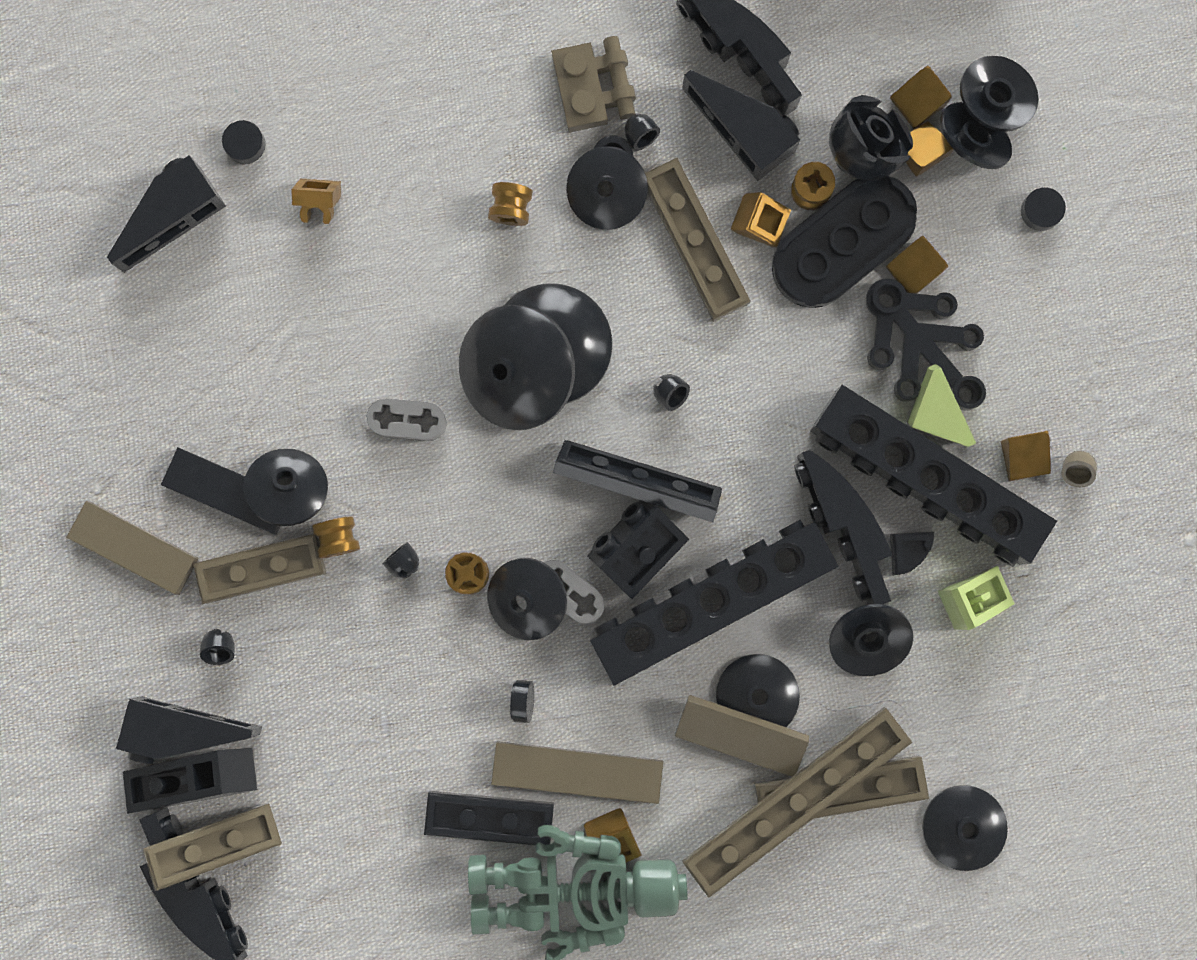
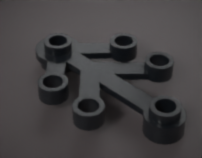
(921, 339)

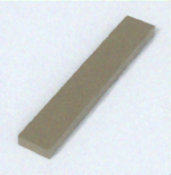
(796, 802)

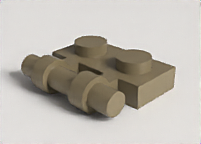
(580, 84)

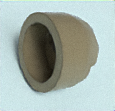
(1079, 469)

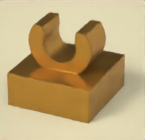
(317, 194)

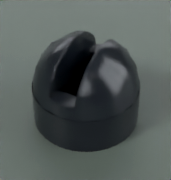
(641, 131)
(671, 392)
(402, 561)
(217, 647)

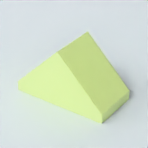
(938, 411)
(976, 599)

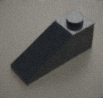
(748, 126)
(170, 207)
(164, 729)
(190, 780)

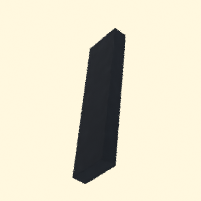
(638, 480)

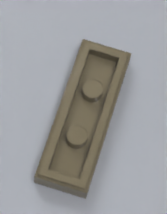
(132, 547)
(259, 569)
(742, 736)
(211, 846)

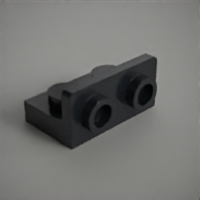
(637, 547)

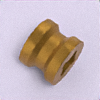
(809, 194)
(510, 204)
(336, 537)
(457, 574)

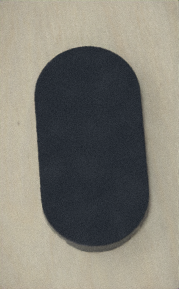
(844, 241)

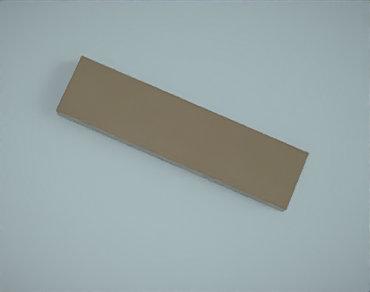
(695, 240)
(577, 772)
(891, 784)

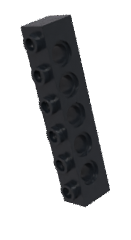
(1027, 523)
(812, 561)

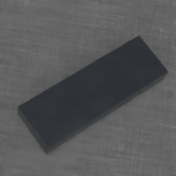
(211, 486)
(487, 818)

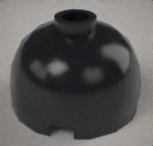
(869, 140)

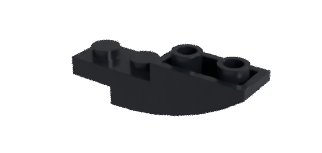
(733, 30)
(841, 507)
(195, 908)

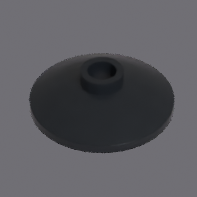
(1004, 82)
(974, 141)
(628, 183)
(289, 503)
(542, 592)
(873, 652)
(765, 673)
(944, 825)

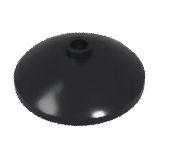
(583, 326)
(536, 361)

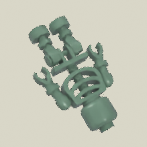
(650, 888)

